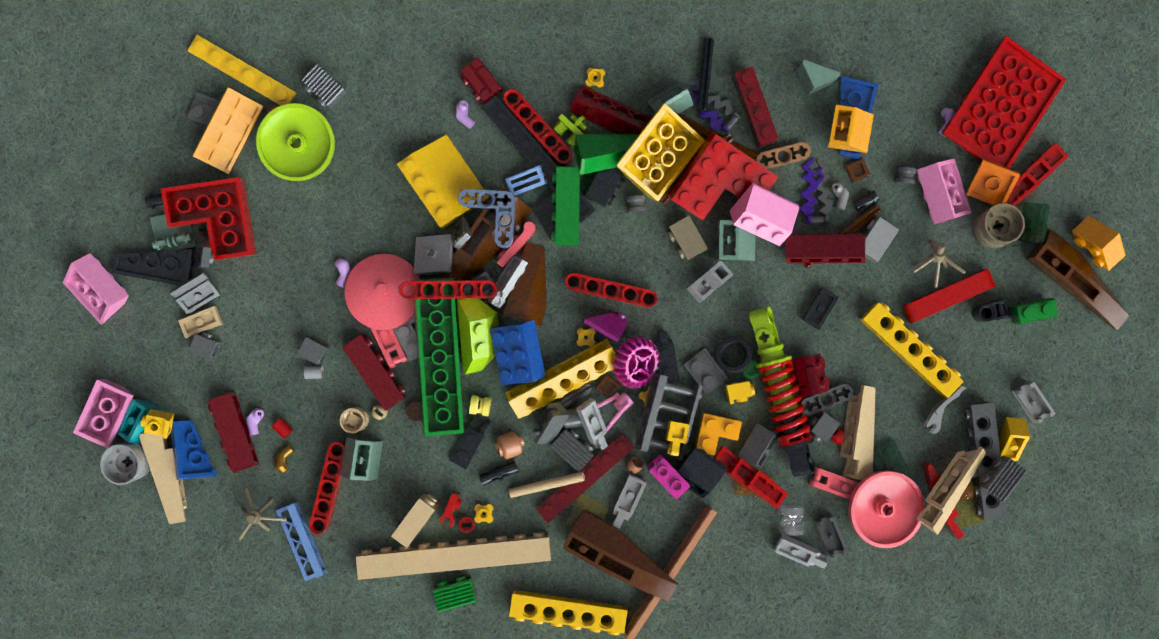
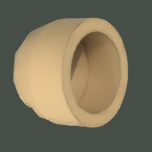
(376, 415)

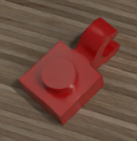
(454, 503)

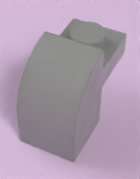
(710, 281)

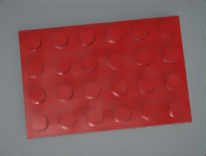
(1004, 104)

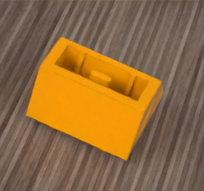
(850, 129)

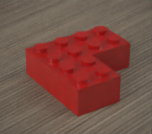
(717, 168)
(221, 206)

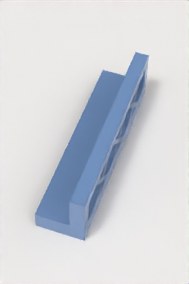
(306, 540)

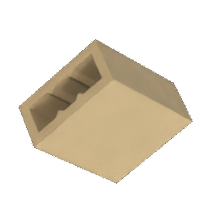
(415, 519)

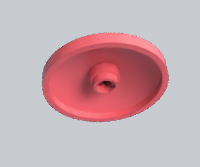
(374, 294)
(886, 509)

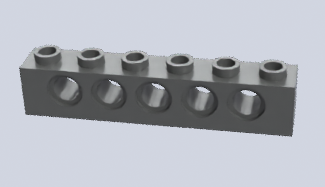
(988, 430)

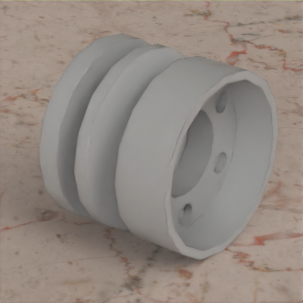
(117, 466)

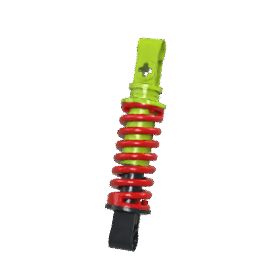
(782, 390)

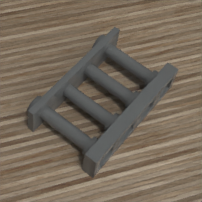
(655, 403)

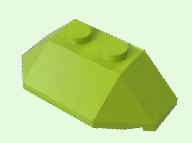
(475, 334)

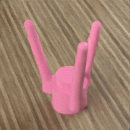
(622, 403)

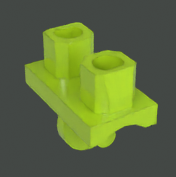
(564, 124)

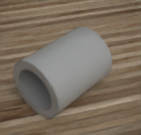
(314, 372)

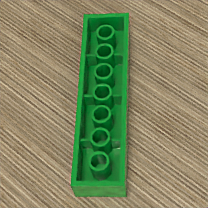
(438, 363)

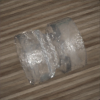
(791, 520)

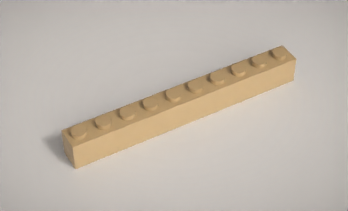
(453, 556)

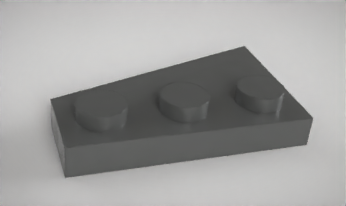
(203, 252)

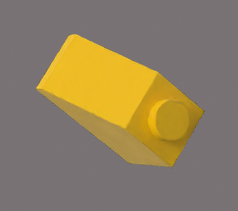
(1013, 437)

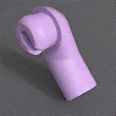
(462, 114)
(947, 114)
(344, 270)
(253, 419)

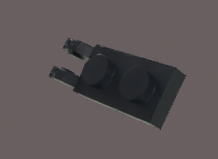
(468, 443)

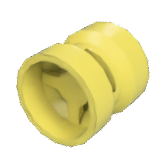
(485, 404)

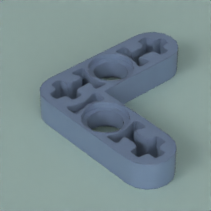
(501, 209)

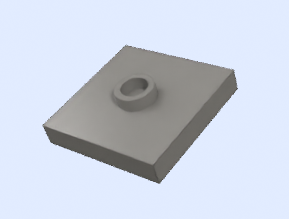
(433, 255)

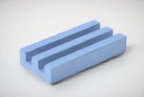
(540, 175)

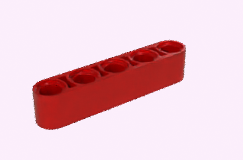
(534, 119)
(620, 290)
(457, 292)
(949, 296)
(324, 495)

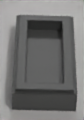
(461, 231)

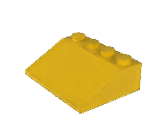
(660, 153)
(438, 178)

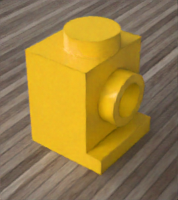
(739, 391)
(158, 423)

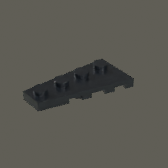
(159, 266)

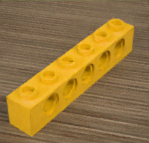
(565, 370)
(951, 378)
(560, 604)

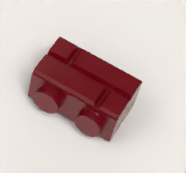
(480, 80)
(811, 374)

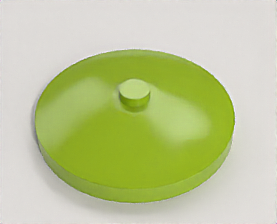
(295, 142)

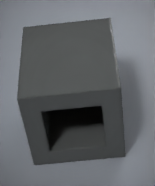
(312, 350)

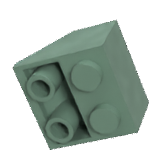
(734, 242)
(361, 459)

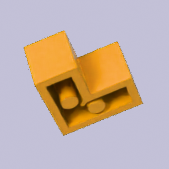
(1101, 241)
(713, 427)

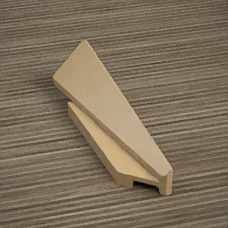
(859, 434)
(162, 467)
(950, 488)

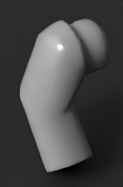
(842, 195)

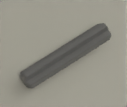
(570, 398)

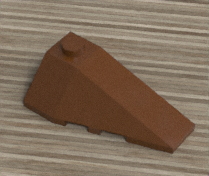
(528, 297)

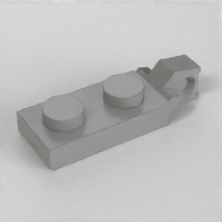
(507, 280)
(593, 423)
(628, 499)
(800, 552)

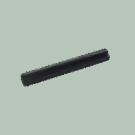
(705, 75)

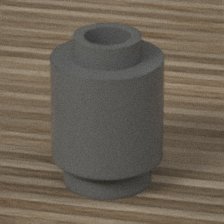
(573, 419)

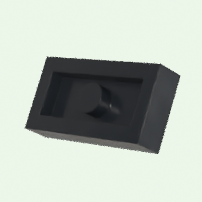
(820, 308)

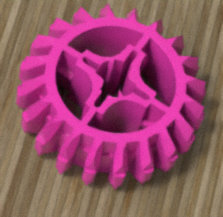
(636, 367)

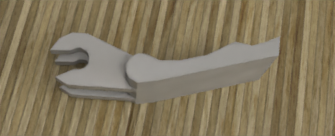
(937, 410)

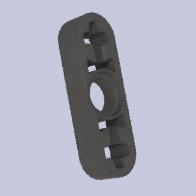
(837, 389)

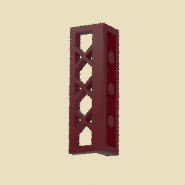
(608, 115)

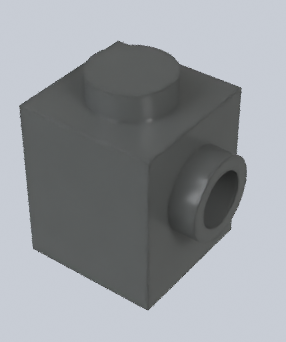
(204, 345)
(823, 427)

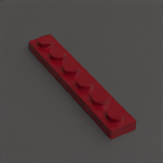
(592, 471)

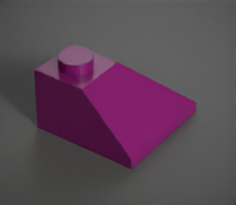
(608, 324)

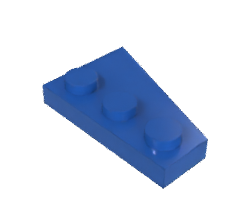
(188, 452)

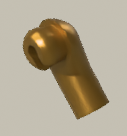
(280, 459)

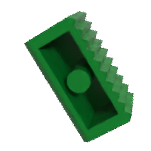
(1033, 311)
(454, 593)

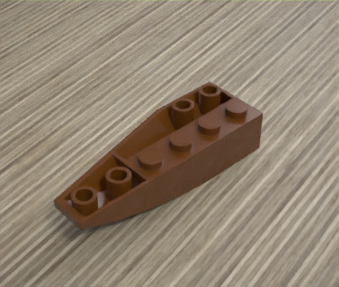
(481, 245)
(1077, 277)
(617, 556)

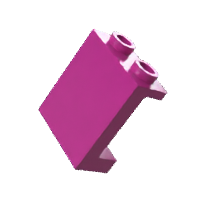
(668, 476)

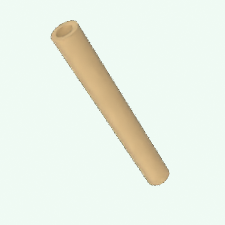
(546, 484)

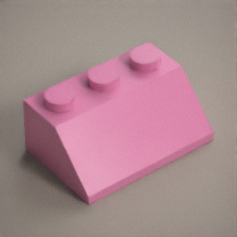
(943, 191)
(765, 214)
(95, 288)
(103, 412)

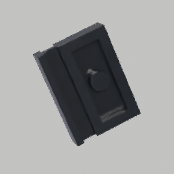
(543, 211)

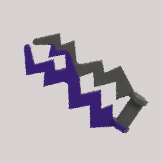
(716, 124)
(815, 185)

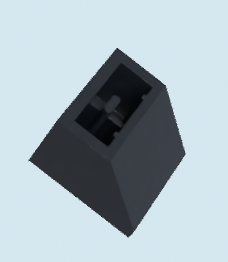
(700, 471)

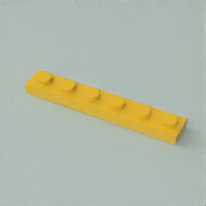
(241, 71)

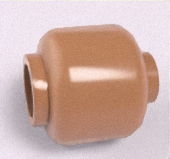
(509, 445)

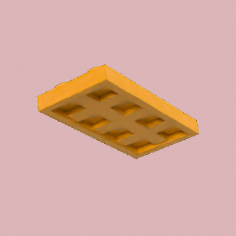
(227, 130)

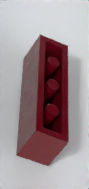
(755, 107)
(825, 248)
(374, 372)
(233, 432)

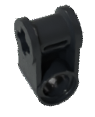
(994, 310)

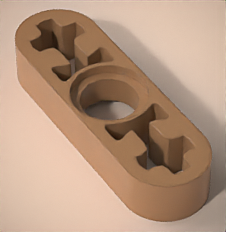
(795, 147)

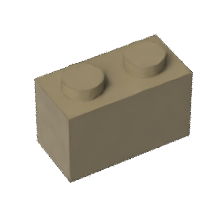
(686, 238)

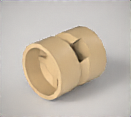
(354, 419)

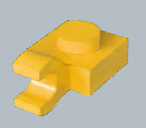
(677, 434)

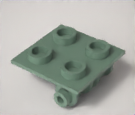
(171, 238)

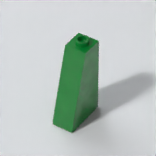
(600, 151)

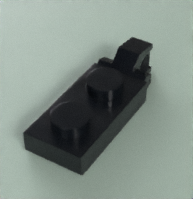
(668, 362)

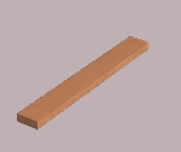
(671, 569)

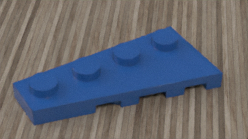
(859, 95)

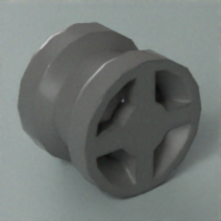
(906, 176)
(635, 204)

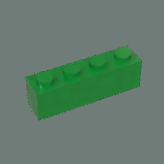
(567, 206)

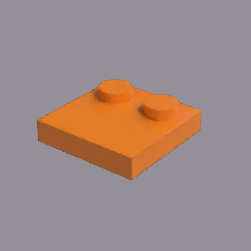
(992, 183)

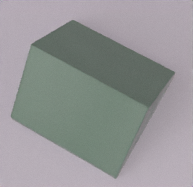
(814, 76)
(675, 97)

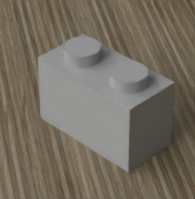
(878, 238)

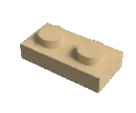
(200, 322)

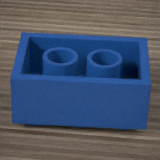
(517, 352)

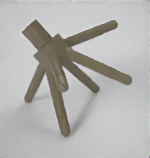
(937, 256)
(255, 516)

